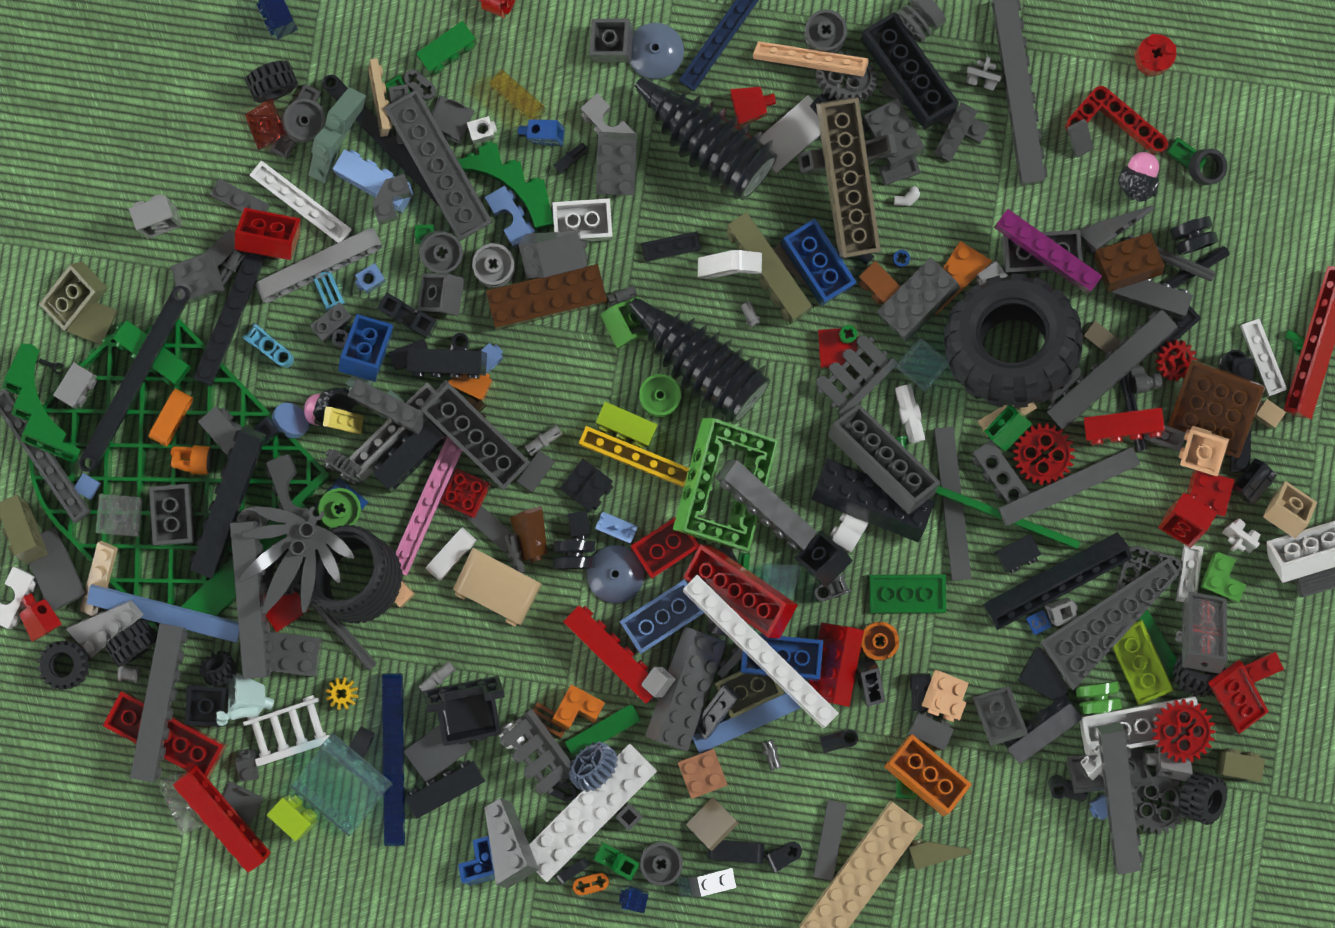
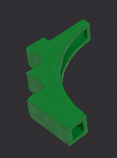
(511, 174)

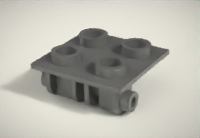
(345, 467)

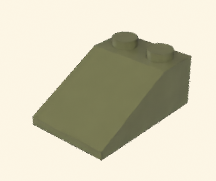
(66, 293)

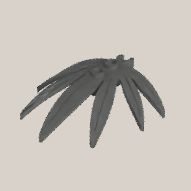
(302, 541)

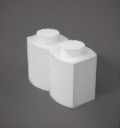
(848, 532)

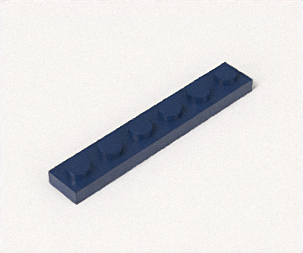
(717, 43)

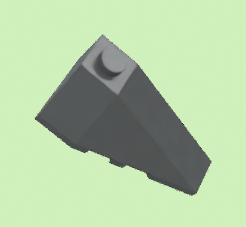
(1102, 232)

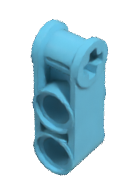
(259, 338)

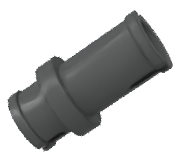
(622, 295)
(770, 751)

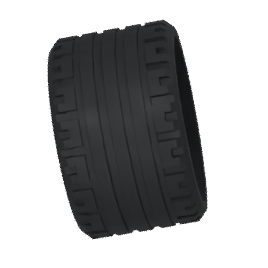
(382, 587)

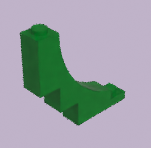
(40, 429)

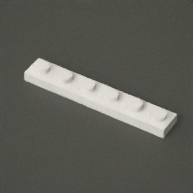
(300, 202)

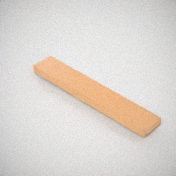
(810, 58)

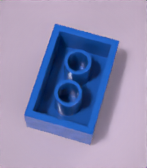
(365, 348)

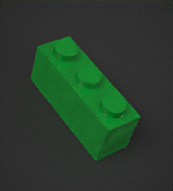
(447, 48)

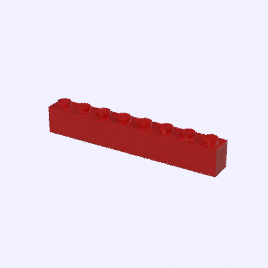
(1315, 353)

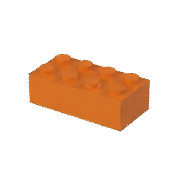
(927, 775)

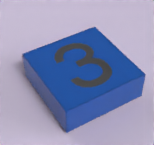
(1038, 622)

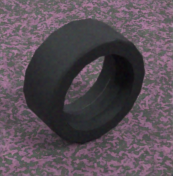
(1221, 166)
(362, 741)

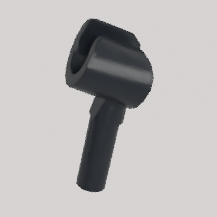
(51, 365)

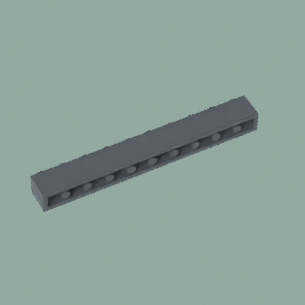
(1018, 92)

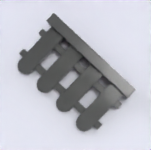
(865, 372)
(548, 749)

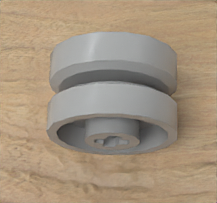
(489, 255)

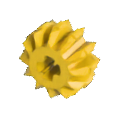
(334, 692)

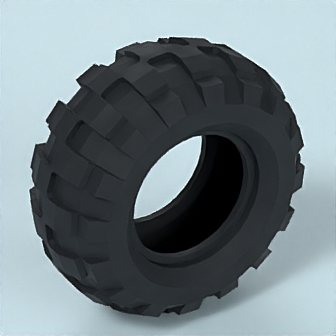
(1013, 300)

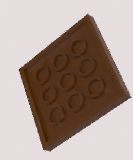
(1217, 404)

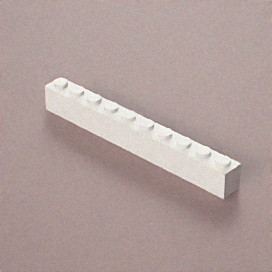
(760, 652)

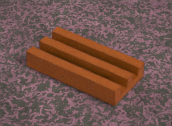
(538, 705)

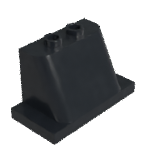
(466, 709)

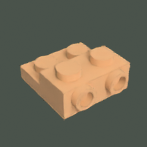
(1203, 451)
(945, 696)

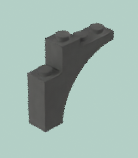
(878, 148)

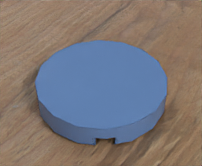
(290, 420)

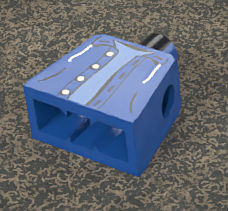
(543, 132)

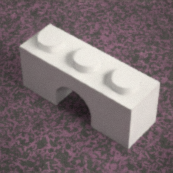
(22, 584)

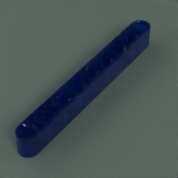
(393, 758)

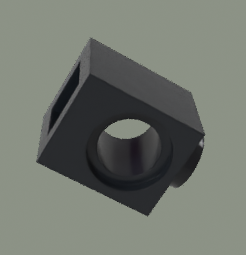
(579, 525)

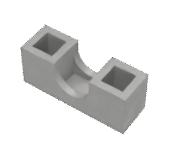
(595, 111)

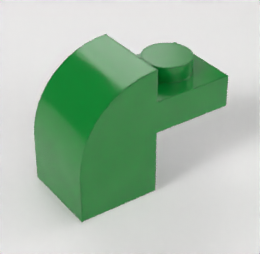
(616, 860)

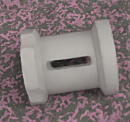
(129, 673)

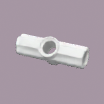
(910, 414)

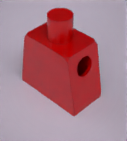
(750, 104)
(38, 617)

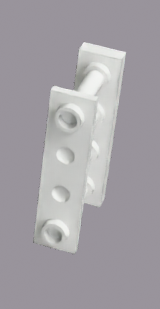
(302, 743)

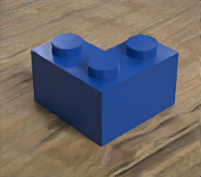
(481, 868)

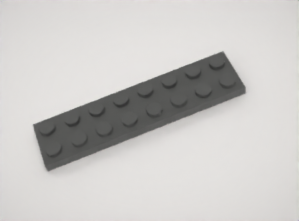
(438, 165)

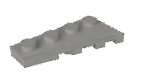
(96, 631)

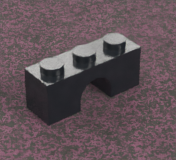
(407, 316)

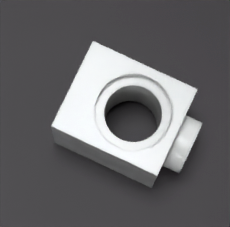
(474, 126)

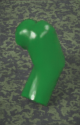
(1297, 341)

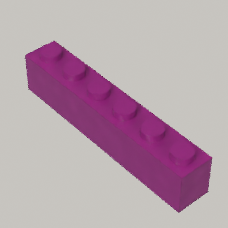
(1047, 251)

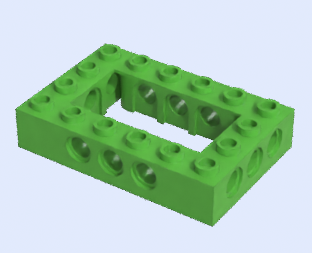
(709, 445)

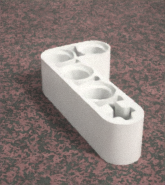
(729, 263)

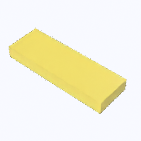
(343, 420)

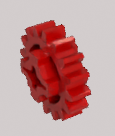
(1172, 369)

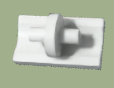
(1239, 538)
(1093, 768)

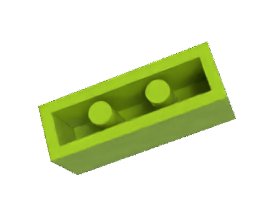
(626, 425)

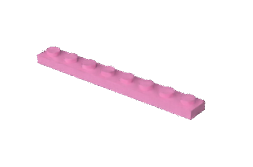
(428, 504)

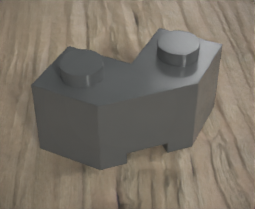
(391, 190)

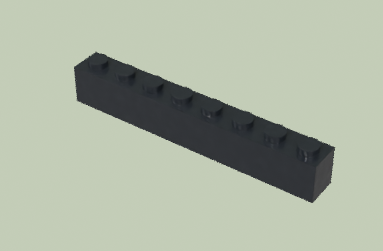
(227, 501)
(1057, 581)

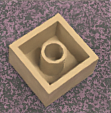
(1290, 509)

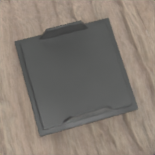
(452, 118)
(243, 801)

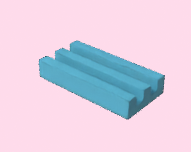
(328, 307)

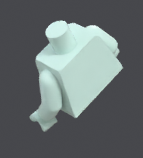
(245, 699)

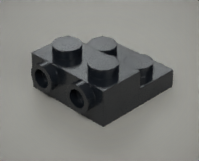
(587, 485)

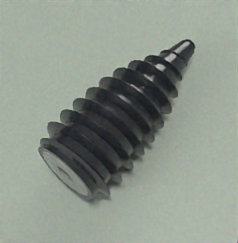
(711, 140)
(704, 362)

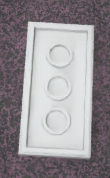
(793, 133)

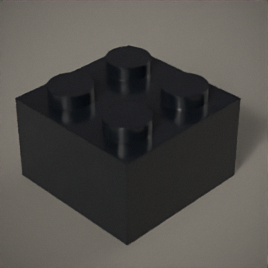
(823, 559)
(203, 703)

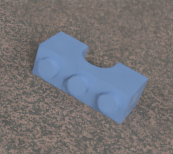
(502, 202)

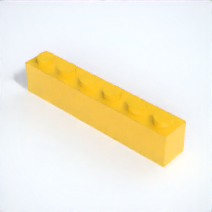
(634, 456)

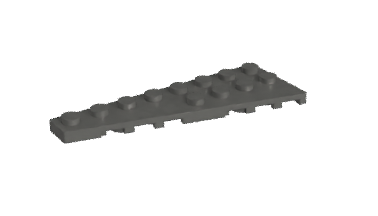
(1092, 635)

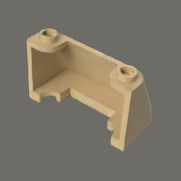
(496, 587)

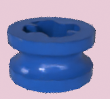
(895, 257)

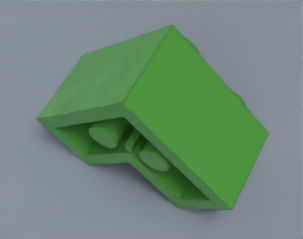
(1217, 579)

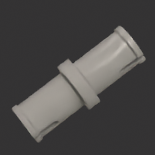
(543, 440)
(437, 677)

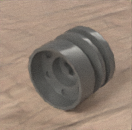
(921, 17)

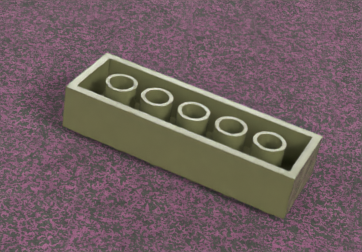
(774, 275)

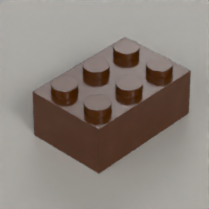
(1129, 262)

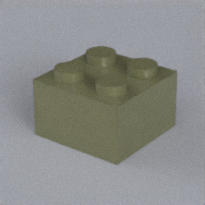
(1243, 766)

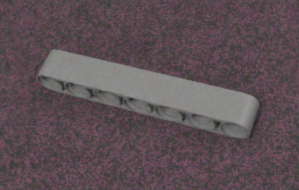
(327, 260)

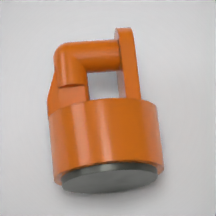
(200, 459)

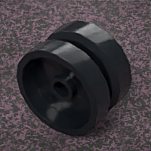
(1194, 235)
(573, 553)

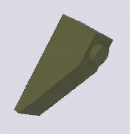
(930, 853)

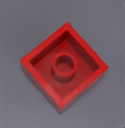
(1211, 490)

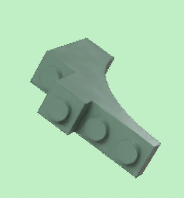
(331, 137)

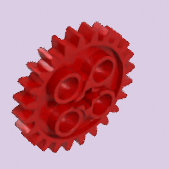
(1054, 468)
(1171, 717)

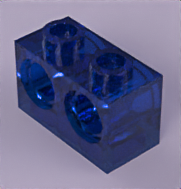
(633, 899)

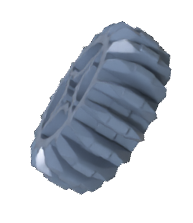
(593, 766)

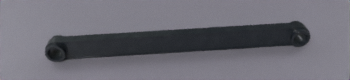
(389, 143)
(134, 379)

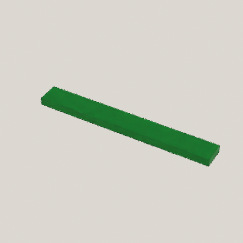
(993, 512)

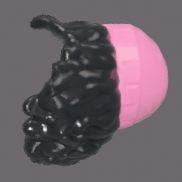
(1140, 177)
(335, 397)

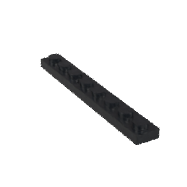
(229, 318)

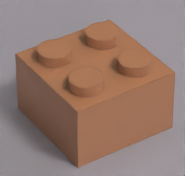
(702, 773)

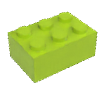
(293, 817)

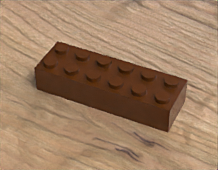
(546, 297)

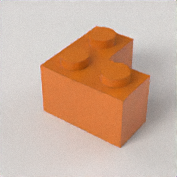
(577, 702)

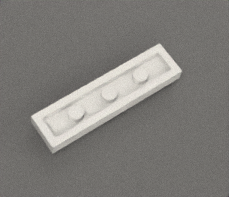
(1263, 357)

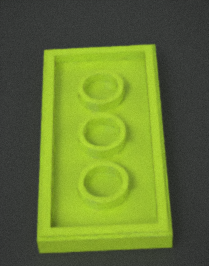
(1142, 664)

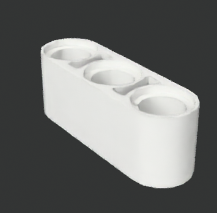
(451, 554)

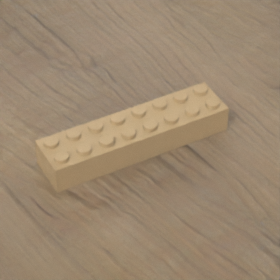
(864, 870)

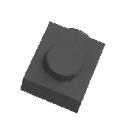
(247, 765)

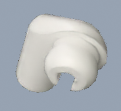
(909, 198)

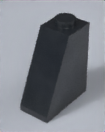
(1043, 676)

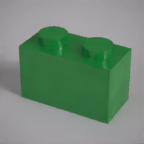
(1007, 427)

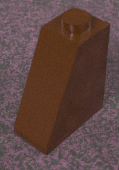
(530, 533)

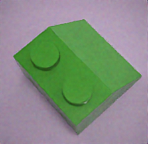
(622, 324)

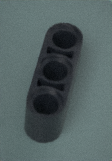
(738, 851)

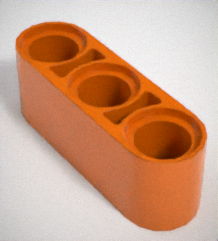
(170, 417)

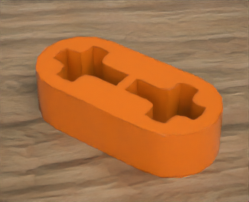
(589, 879)

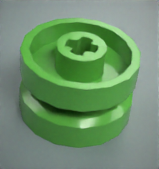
(660, 407)
(343, 499)
(1099, 699)

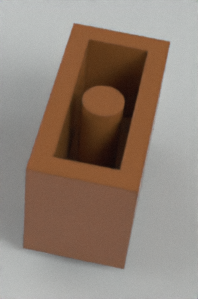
(878, 283)

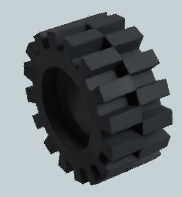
(218, 668)

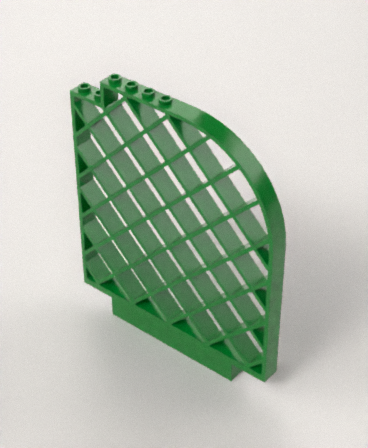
(219, 591)

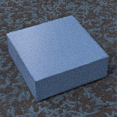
(87, 486)

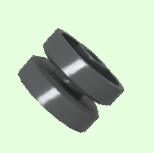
(826, 21)
(309, 111)
(430, 246)
(661, 874)

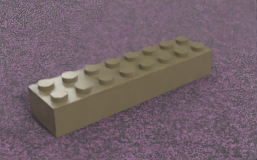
(848, 177)

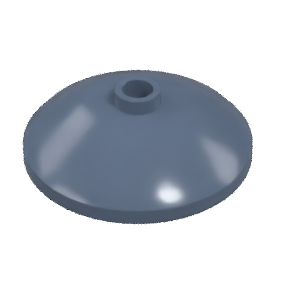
(657, 63)
(629, 579)

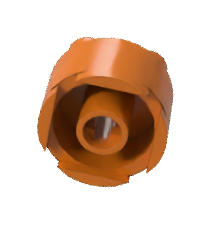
(890, 641)

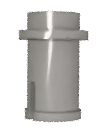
(750, 314)

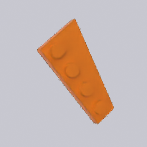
(964, 267)

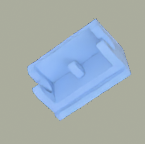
(616, 527)

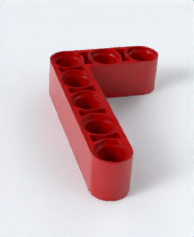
(1118, 118)

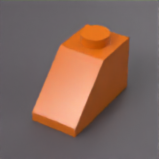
(473, 387)

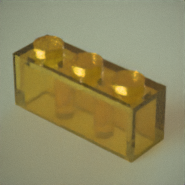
(516, 96)

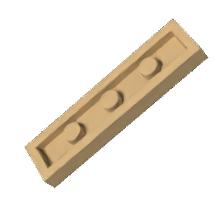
(378, 91)
(99, 573)

